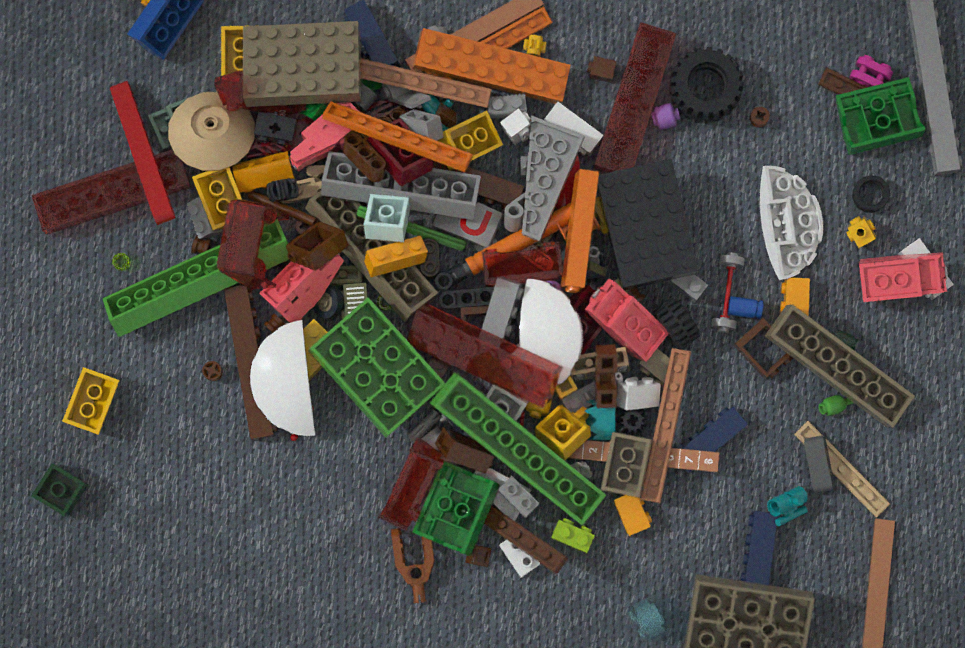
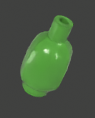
(834, 405)

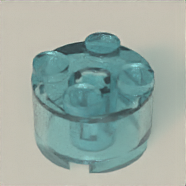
(648, 618)

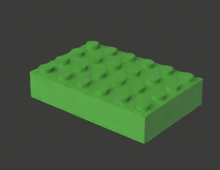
(376, 367)

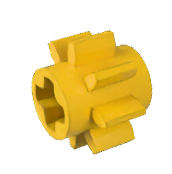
(534, 45)

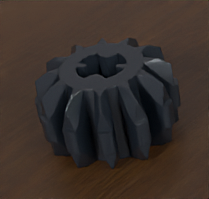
(282, 190)
(626, 417)

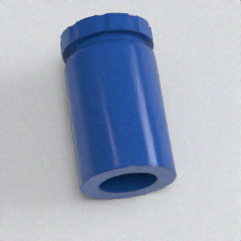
(745, 307)

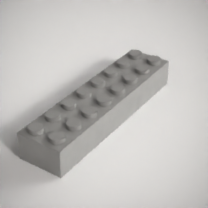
(435, 192)

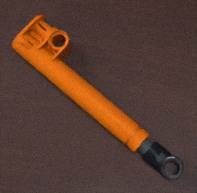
(515, 242)

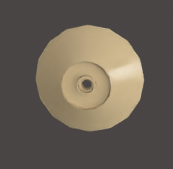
(207, 146)

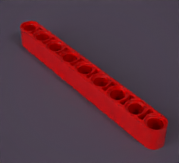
(142, 153)

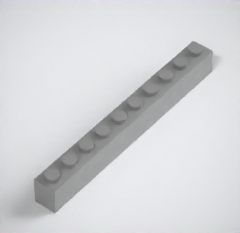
(934, 86)

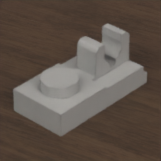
(578, 399)

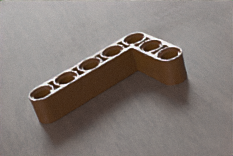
(363, 154)

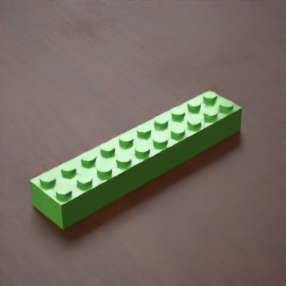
(184, 284)
(518, 448)

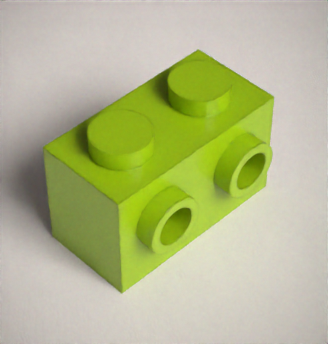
(572, 536)

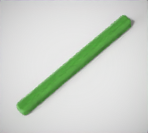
(426, 233)

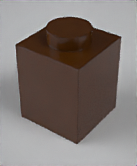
(601, 69)

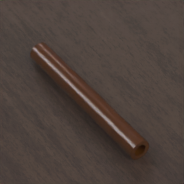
(290, 211)

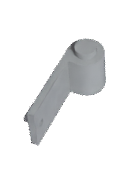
(404, 96)
(514, 214)

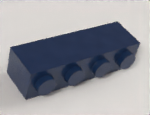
(371, 35)
(716, 432)
(760, 548)

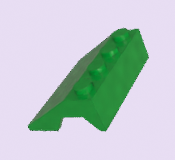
(879, 116)
(456, 508)

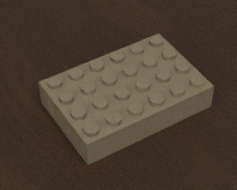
(301, 63)
(747, 615)

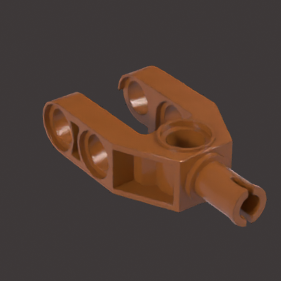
(405, 571)

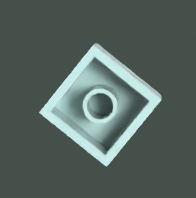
(386, 218)

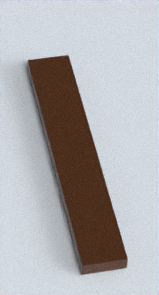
(525, 540)

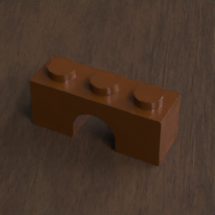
(605, 369)

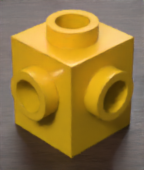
(861, 238)

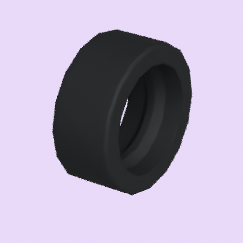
(875, 180)

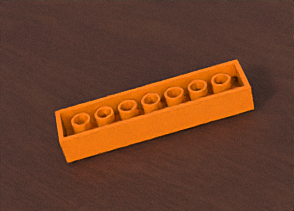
(491, 66)

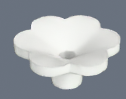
(583, 469)

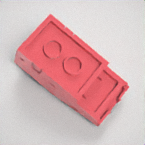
(319, 140)
(902, 276)
(300, 288)
(626, 320)

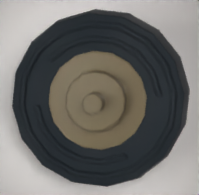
(330, 303)

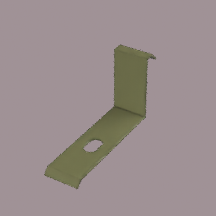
(596, 268)

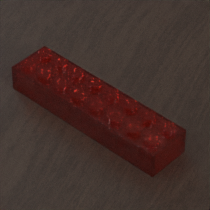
(635, 99)
(104, 193)
(484, 355)

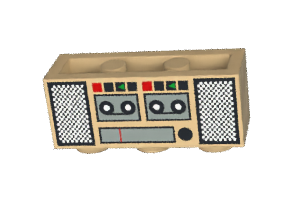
(585, 366)

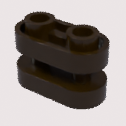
(431, 267)

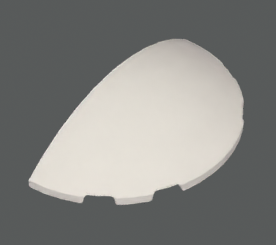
(789, 221)
(550, 326)
(282, 380)

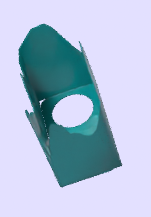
(600, 421)

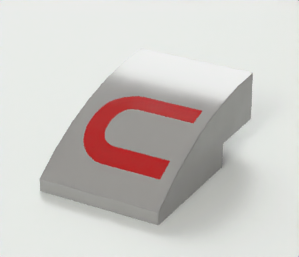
(477, 231)

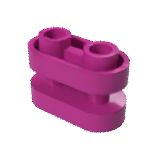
(868, 64)

